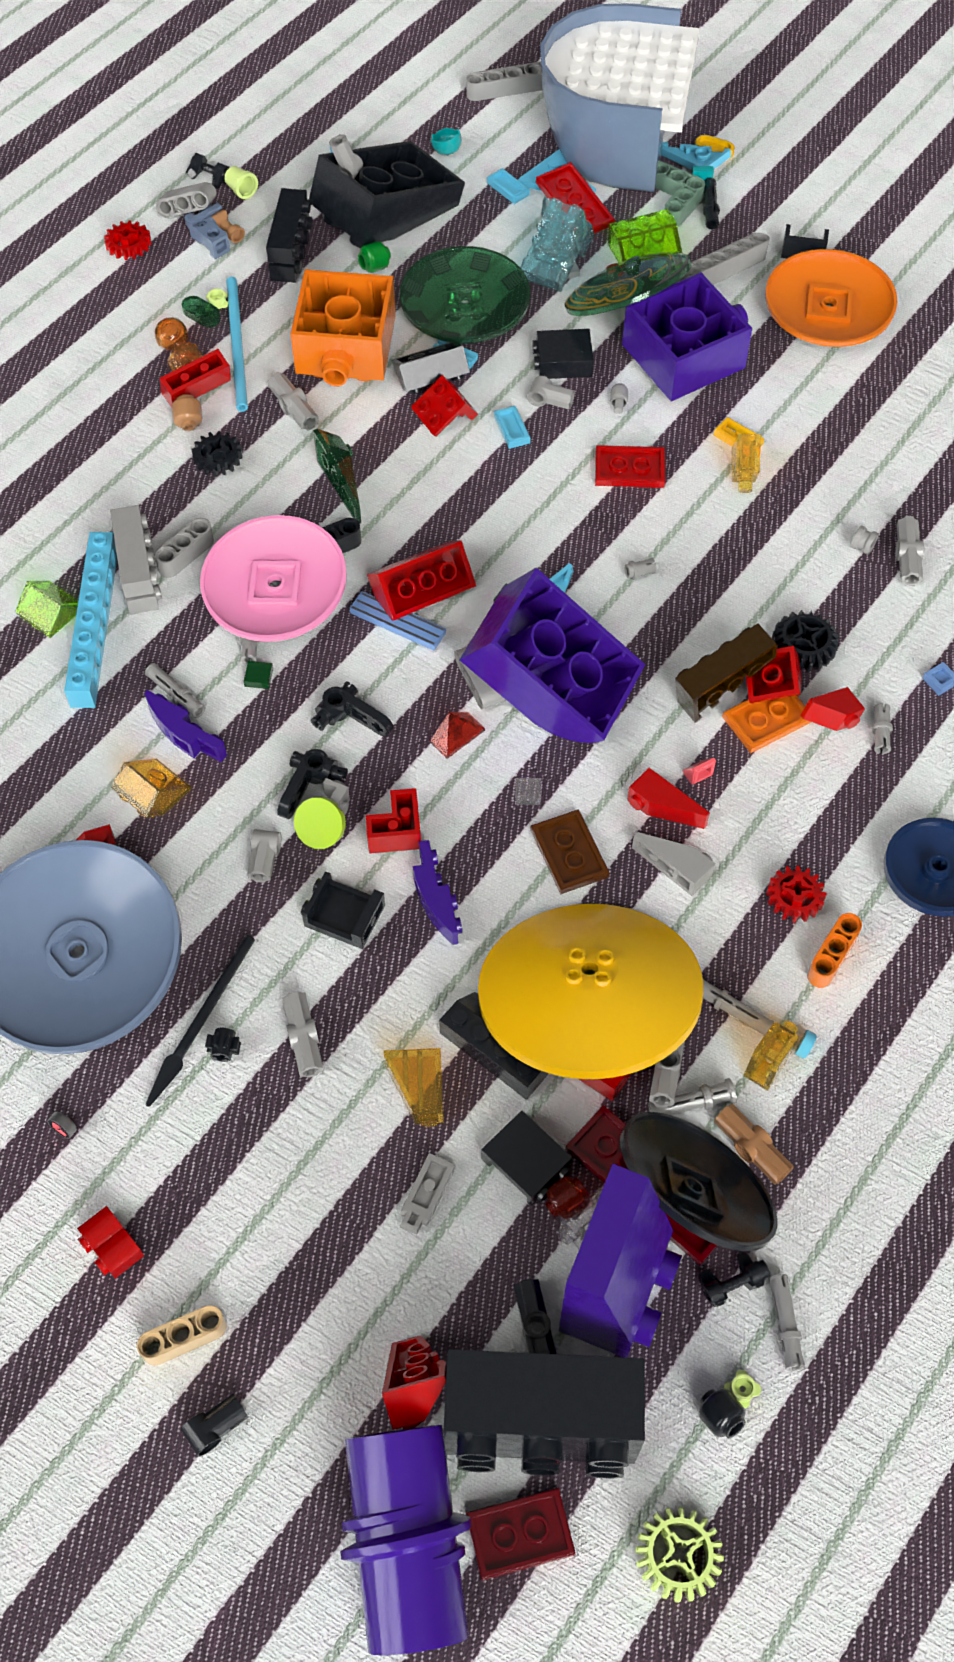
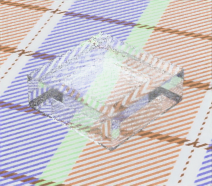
(527, 791)

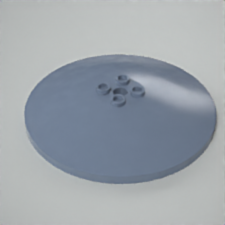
(90, 899)

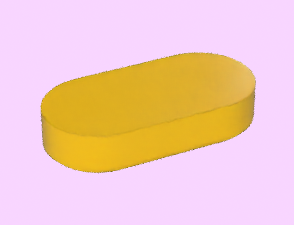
(716, 144)

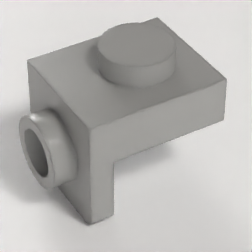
(338, 792)

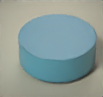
(805, 1044)

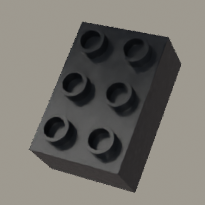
(544, 1411)

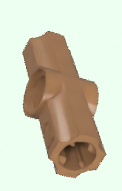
(753, 1144)

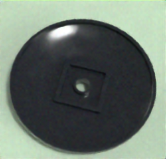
(700, 1181)

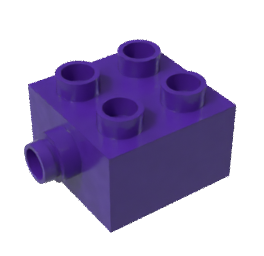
(687, 336)

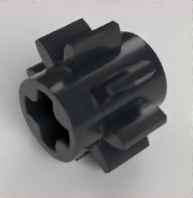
(223, 1044)

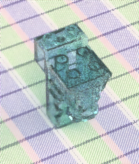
(558, 242)

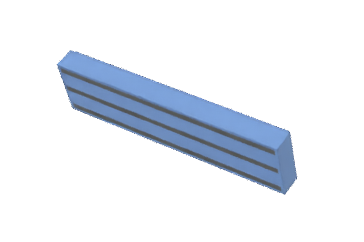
(409, 626)

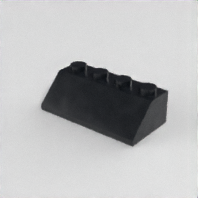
(467, 1030)

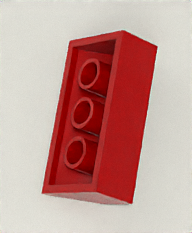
(422, 579)

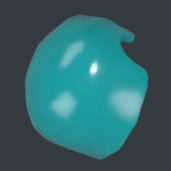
(446, 141)

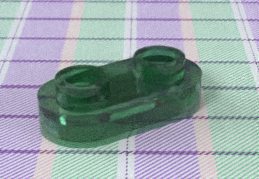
(201, 311)

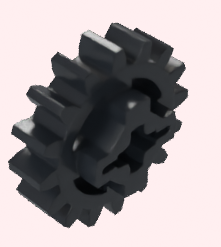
(217, 453)

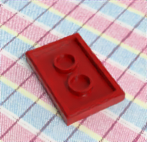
(630, 466)

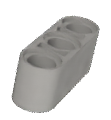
(174, 202)
(184, 547)
(482, 692)

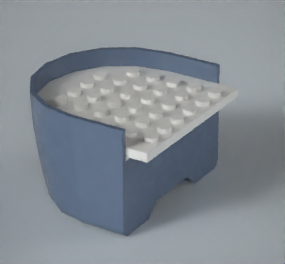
(615, 87)

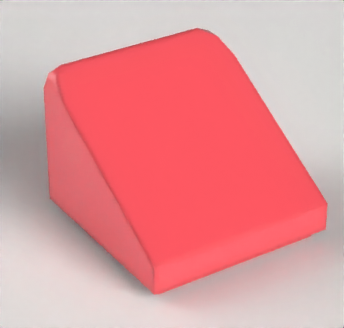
(700, 770)

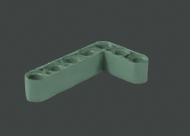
(684, 187)

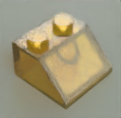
(149, 787)

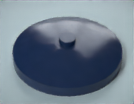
(922, 865)

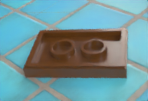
(569, 851)

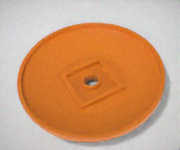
(856, 287)

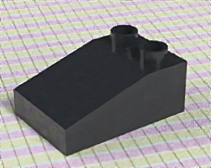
(388, 196)

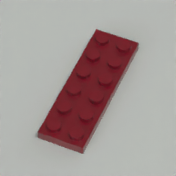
(599, 1147)

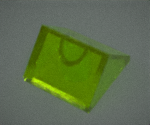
(46, 606)

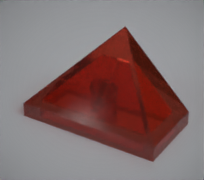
(456, 732)

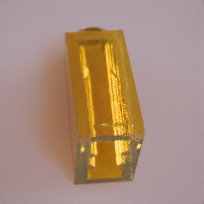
(419, 1082)

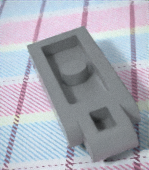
(426, 1193)

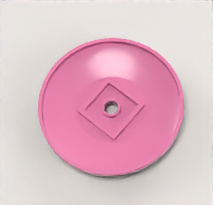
(269, 550)

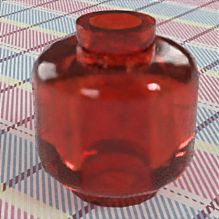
(567, 1197)

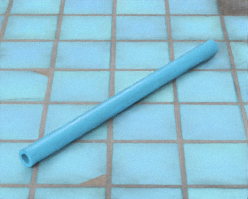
(236, 342)

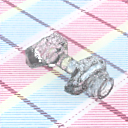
(573, 1228)

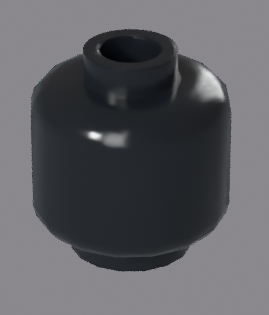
(722, 1413)

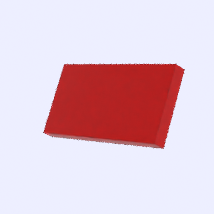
(571, 188)

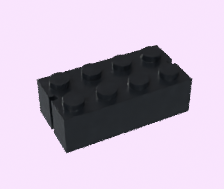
(289, 235)

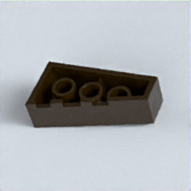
(723, 670)

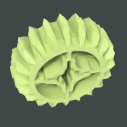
(687, 1568)

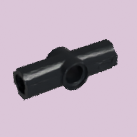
(533, 1309)

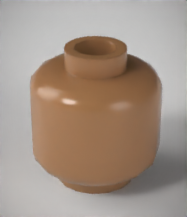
(187, 412)

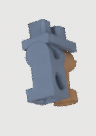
(211, 227)

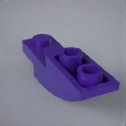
(177, 727)
(435, 896)

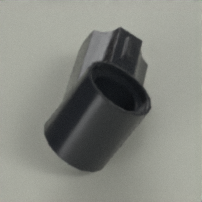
(207, 1429)

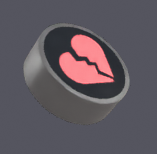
(62, 1124)

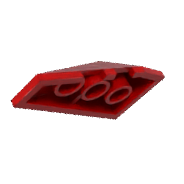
(412, 1382)

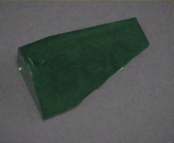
(336, 463)

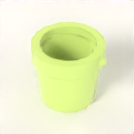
(241, 182)

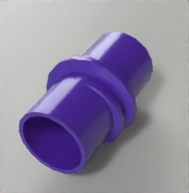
(406, 1541)

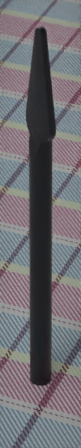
(173, 1063)

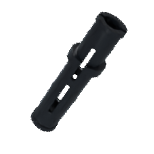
(711, 209)

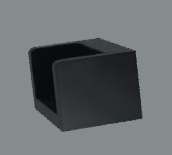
(795, 244)

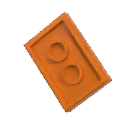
(765, 721)

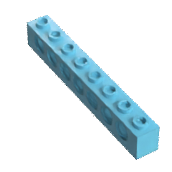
(91, 621)

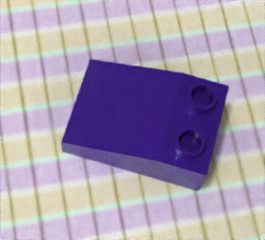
(618, 1267)

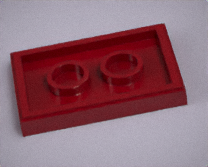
(520, 1534)

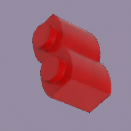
(109, 1242)

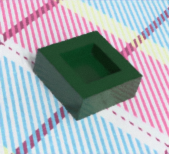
(258, 675)

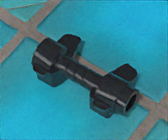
(199, 163)
(751, 1276)

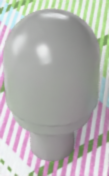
(619, 397)

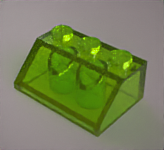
(644, 235)

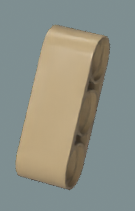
(167, 1332)

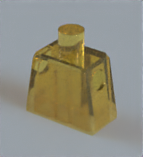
(746, 461)
(776, 1047)

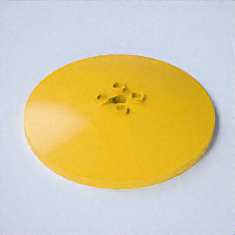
(599, 1023)

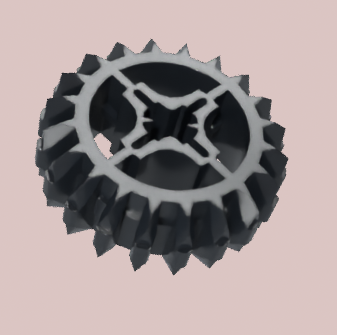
(807, 634)

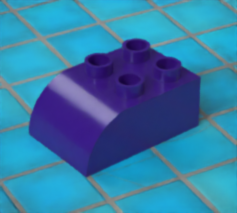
(552, 660)

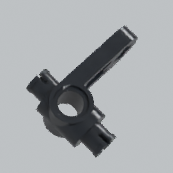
(349, 706)
(307, 774)

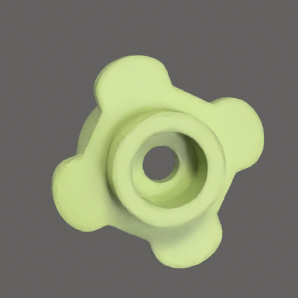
(217, 298)
(751, 1388)

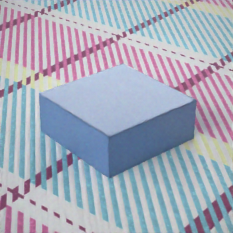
(939, 678)

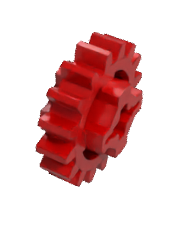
(127, 240)
(807, 893)

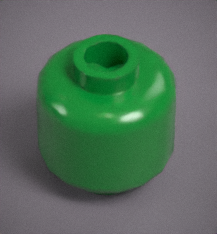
(374, 257)

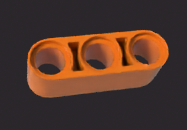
(838, 939)

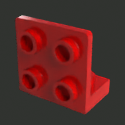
(441, 406)

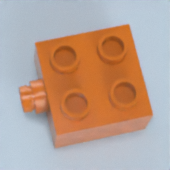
(343, 326)

